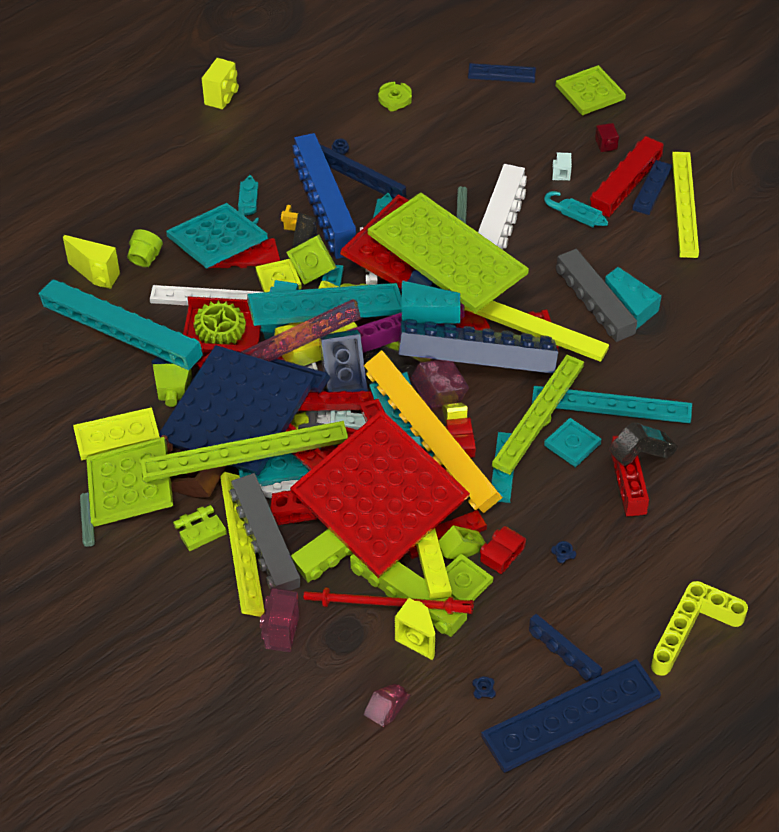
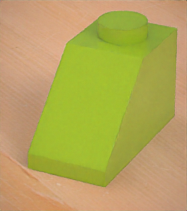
(460, 541)

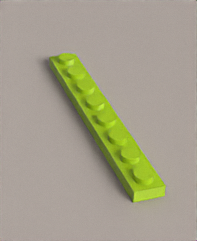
(537, 414)

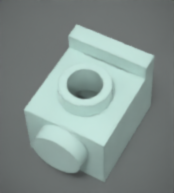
(562, 167)

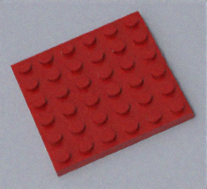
(379, 493)

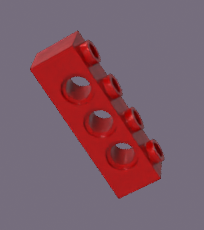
(631, 486)

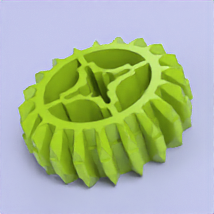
(219, 323)

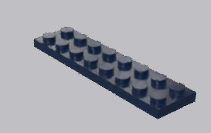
(570, 715)

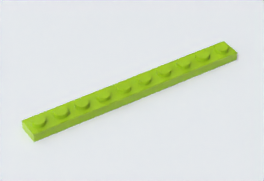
(243, 450)

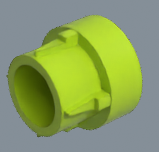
(144, 247)

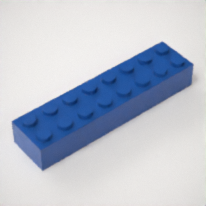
(323, 193)

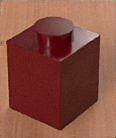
(606, 137)

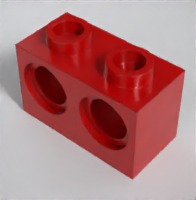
(289, 509)

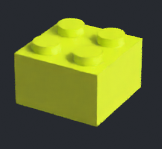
(220, 83)

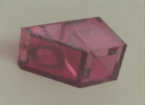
(386, 704)

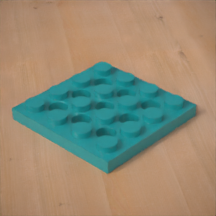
(216, 235)

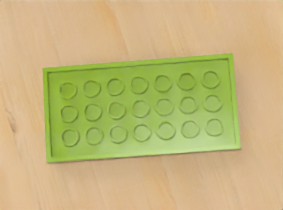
(448, 251)

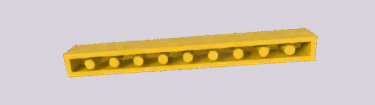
(433, 432)

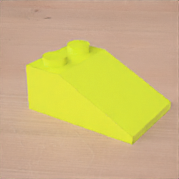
(93, 260)

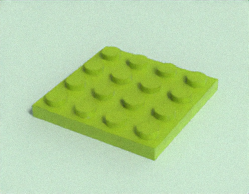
(118, 483)

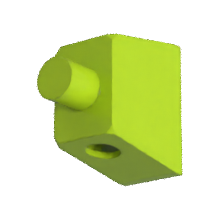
(171, 382)

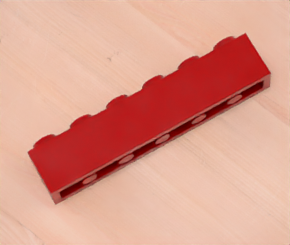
(626, 176)

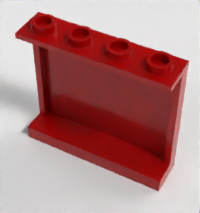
(249, 338)

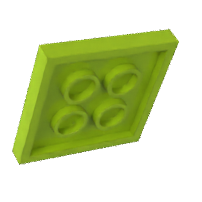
(590, 90)

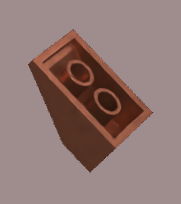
(197, 483)

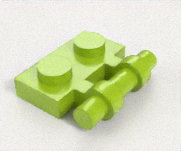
(202, 532)

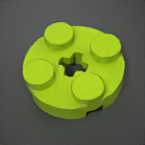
(401, 98)

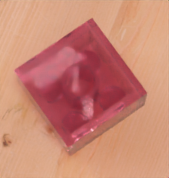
(439, 383)
(280, 620)

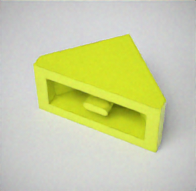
(454, 411)

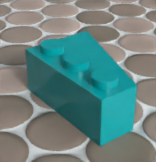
(635, 296)
(429, 304)

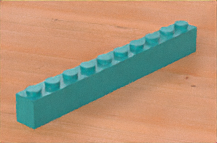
(121, 324)

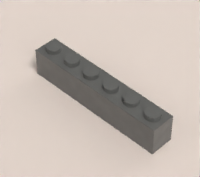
(596, 295)
(265, 533)

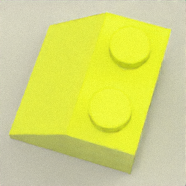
(415, 628)

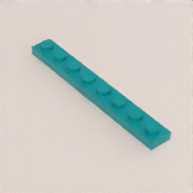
(623, 405)

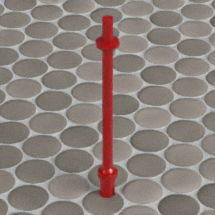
(450, 605)

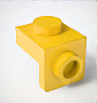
(289, 218)

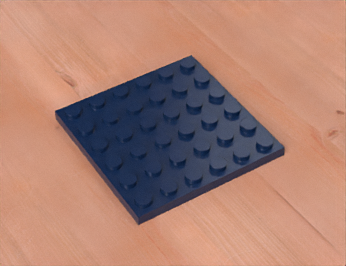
(236, 401)

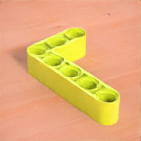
(703, 604)

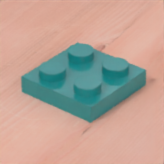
(572, 442)

